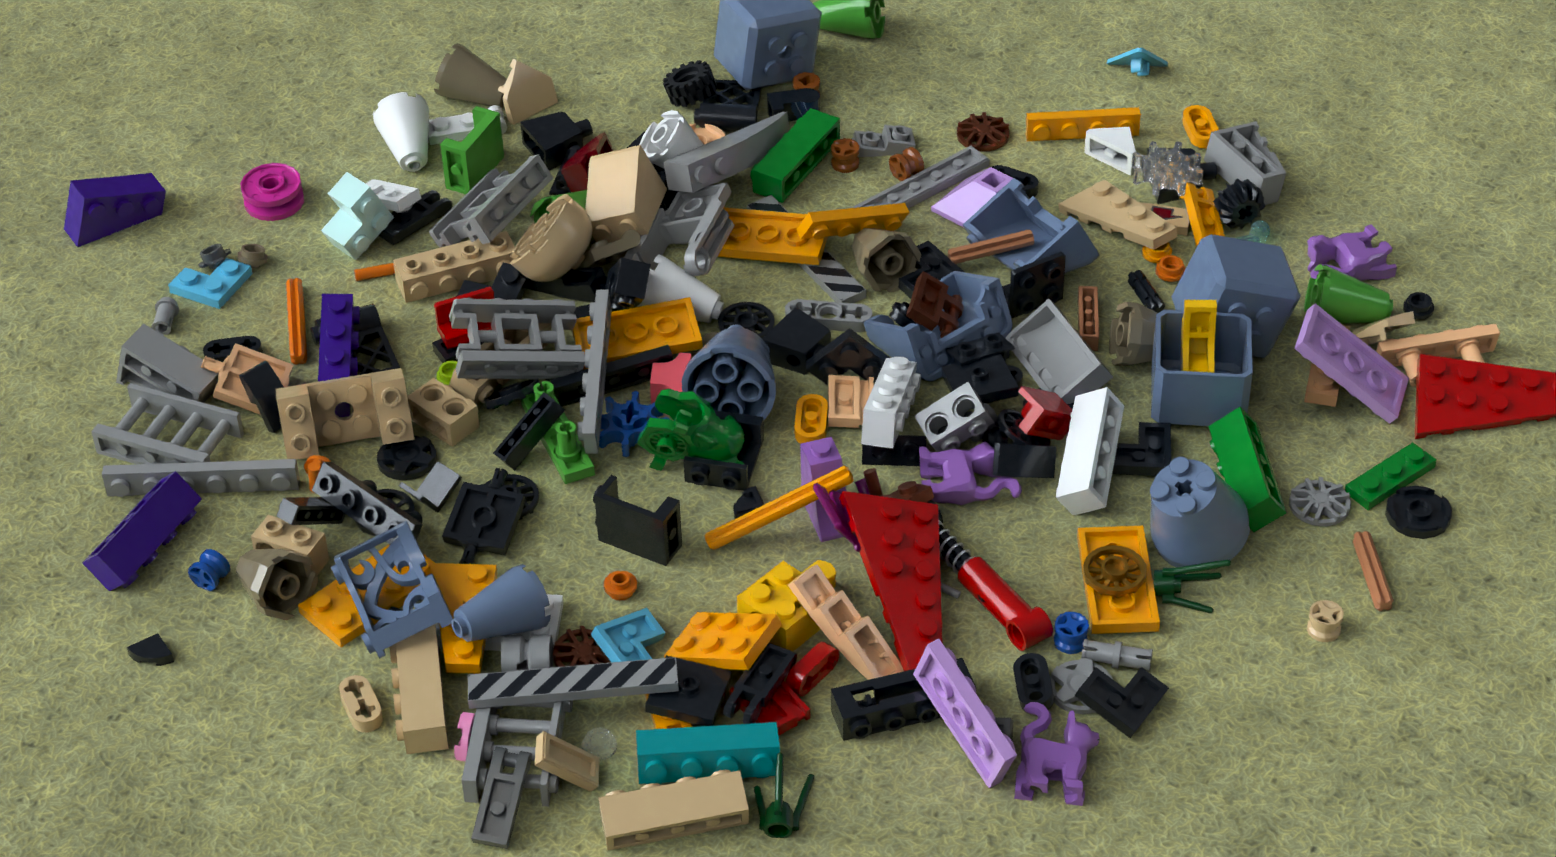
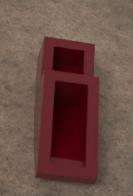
(577, 167)

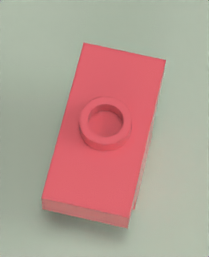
(668, 375)

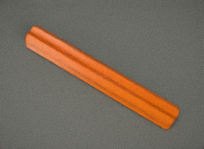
(296, 321)

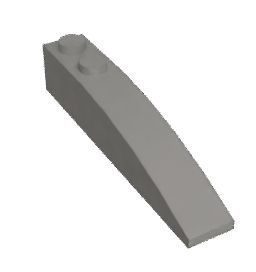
(725, 155)

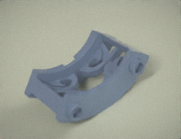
(392, 625)

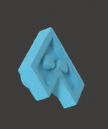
(213, 288)
(628, 635)

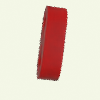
(812, 668)

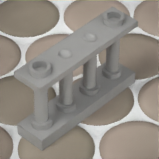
(145, 448)
(482, 748)

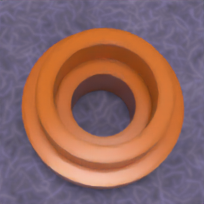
(1170, 268)
(620, 585)

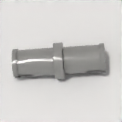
(1117, 654)

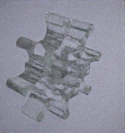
(1167, 168)

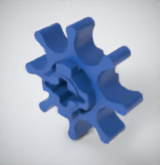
(625, 422)

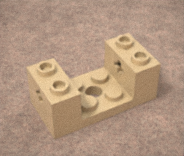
(311, 420)

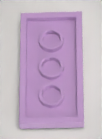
(1352, 363)
(964, 713)

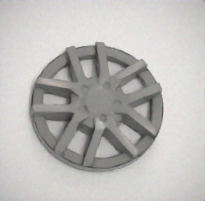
(1320, 502)

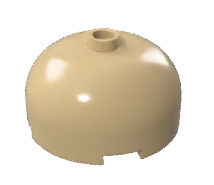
(554, 241)

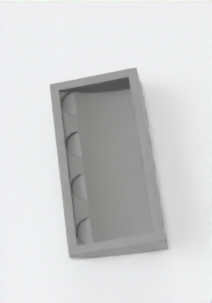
(1057, 354)

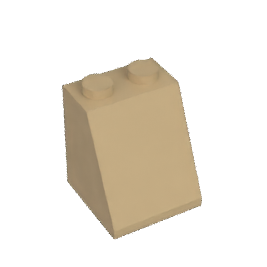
(622, 193)

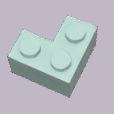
(359, 218)

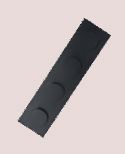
(529, 431)
(309, 511)

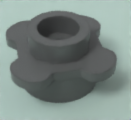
(213, 256)

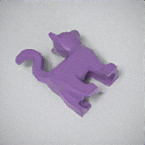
(1353, 254)
(958, 476)
(1050, 760)

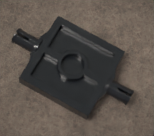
(484, 518)

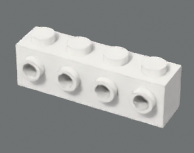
(890, 402)
(1090, 451)

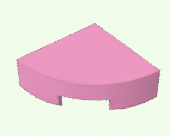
(465, 724)

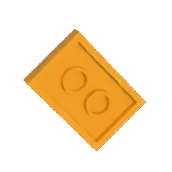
(725, 639)

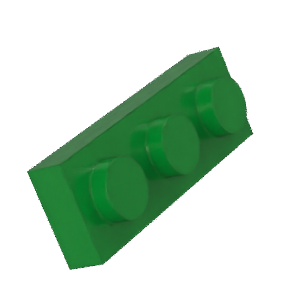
(1390, 476)

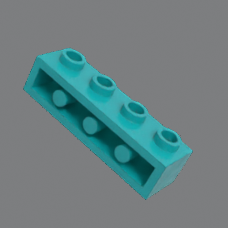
(702, 750)

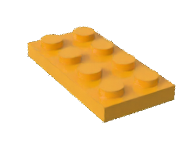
(770, 238)
(646, 329)
(1131, 611)
(336, 613)

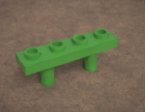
(562, 441)

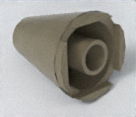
(469, 78)

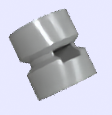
(526, 654)

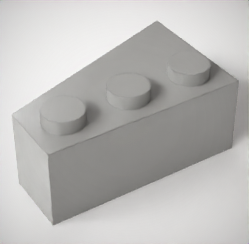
(1244, 155)

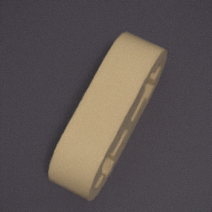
(354, 705)

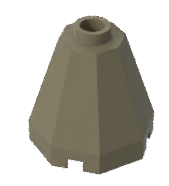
(884, 257)
(1132, 334)
(276, 580)

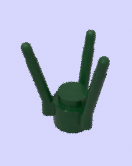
(1169, 582)
(778, 818)

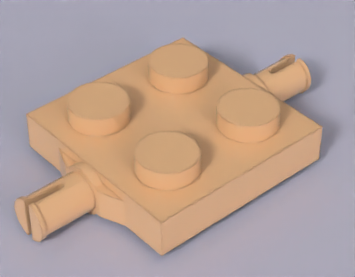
(240, 360)

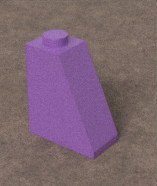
(819, 459)

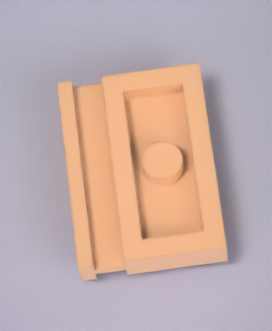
(847, 400)

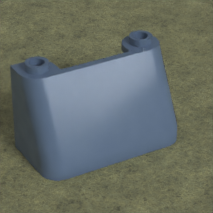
(1014, 212)
(983, 314)

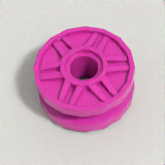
(272, 191)

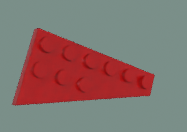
(1479, 395)
(903, 566)

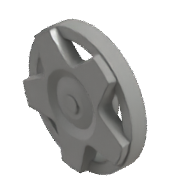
(1071, 681)

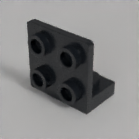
(1035, 284)

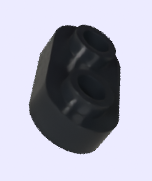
(1033, 680)

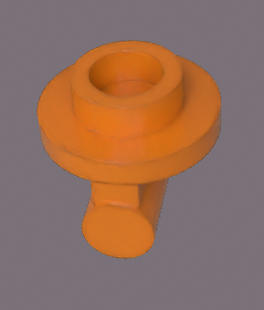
(312, 467)

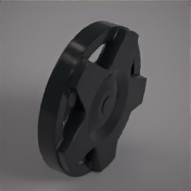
(405, 456)

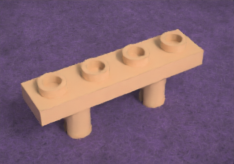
(1450, 343)

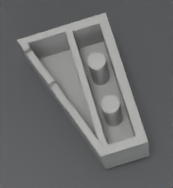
(163, 365)

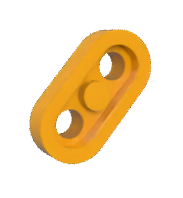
(1198, 125)
(811, 418)

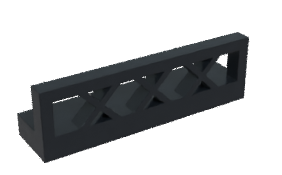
(619, 375)

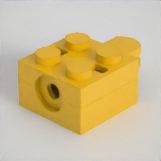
(773, 596)

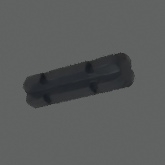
(1145, 291)

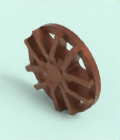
(985, 132)
(578, 652)

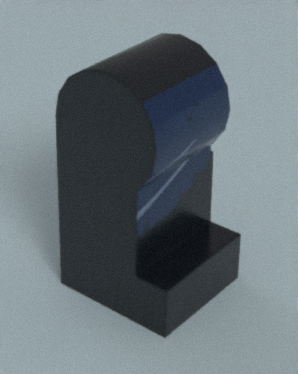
(793, 102)

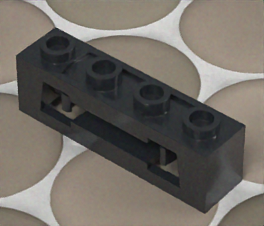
(895, 704)

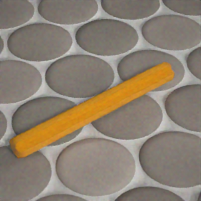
(777, 508)

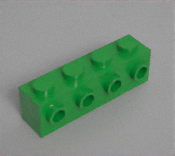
(795, 155)
(1247, 466)

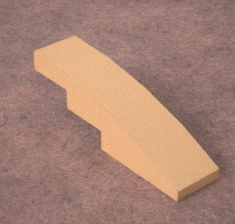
(842, 624)

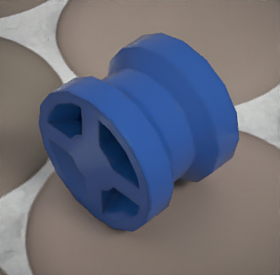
(209, 570)
(1070, 632)

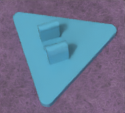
(1139, 59)

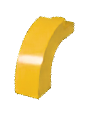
(1198, 335)

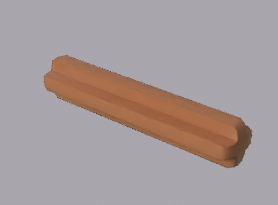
(991, 246)
(1373, 571)

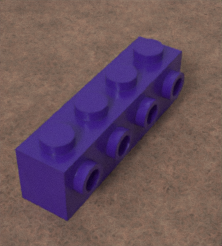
(338, 341)
(142, 532)

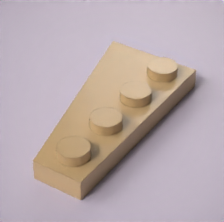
(1119, 213)

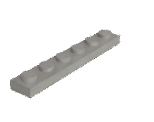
(594, 381)
(204, 476)

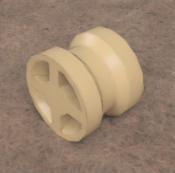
(1325, 621)

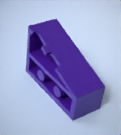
(111, 205)

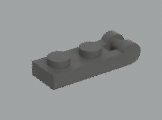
(501, 798)

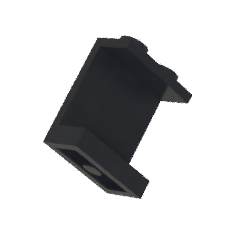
(729, 474)
(635, 529)

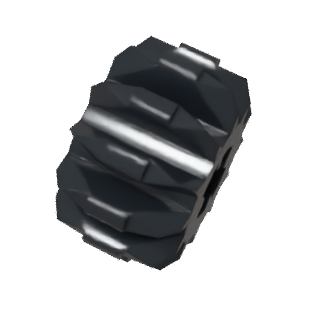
(1239, 203)

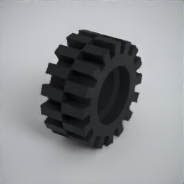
(690, 83)

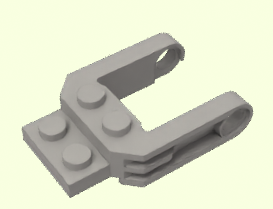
(690, 219)

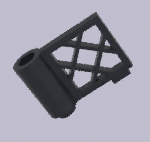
(731, 113)
(368, 329)

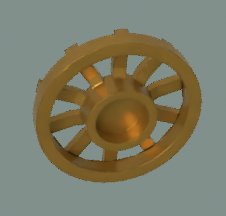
(1114, 570)

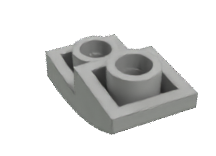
(891, 141)

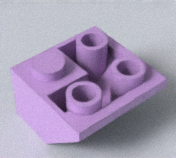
(970, 195)

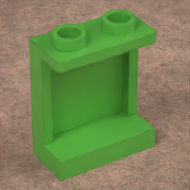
(476, 155)

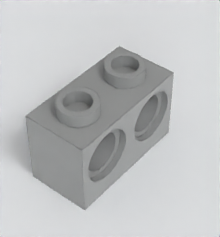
(951, 412)

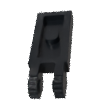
(420, 214)
(760, 682)

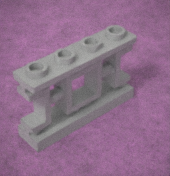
(492, 204)
(515, 360)

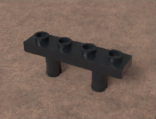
(362, 501)

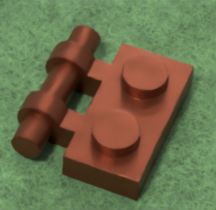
(927, 304)

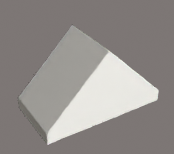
(1112, 147)

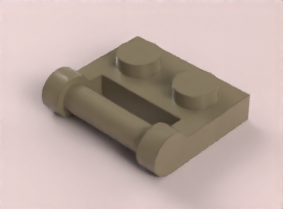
(604, 253)

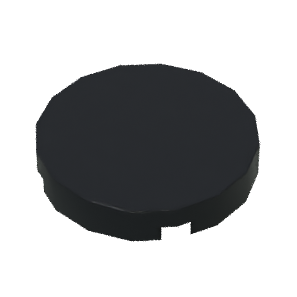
(1410, 518)

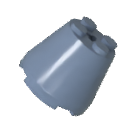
(733, 373)
(1196, 515)

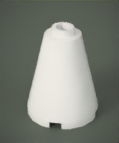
(405, 128)
(669, 138)
(673, 283)

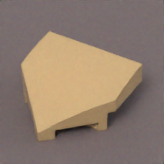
(526, 92)
(1376, 331)

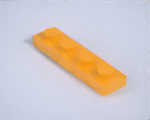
(1074, 124)
(852, 220)

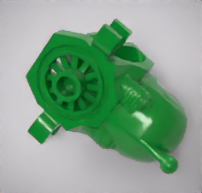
(692, 433)

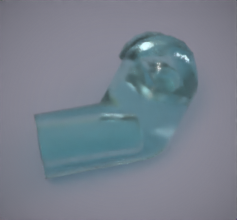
(1259, 232)

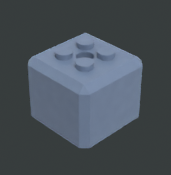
(767, 40)
(1243, 280)
(1200, 396)

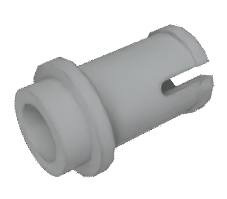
(166, 310)

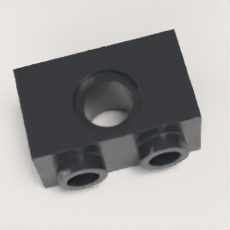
(627, 283)

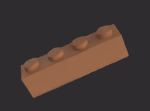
(1088, 315)

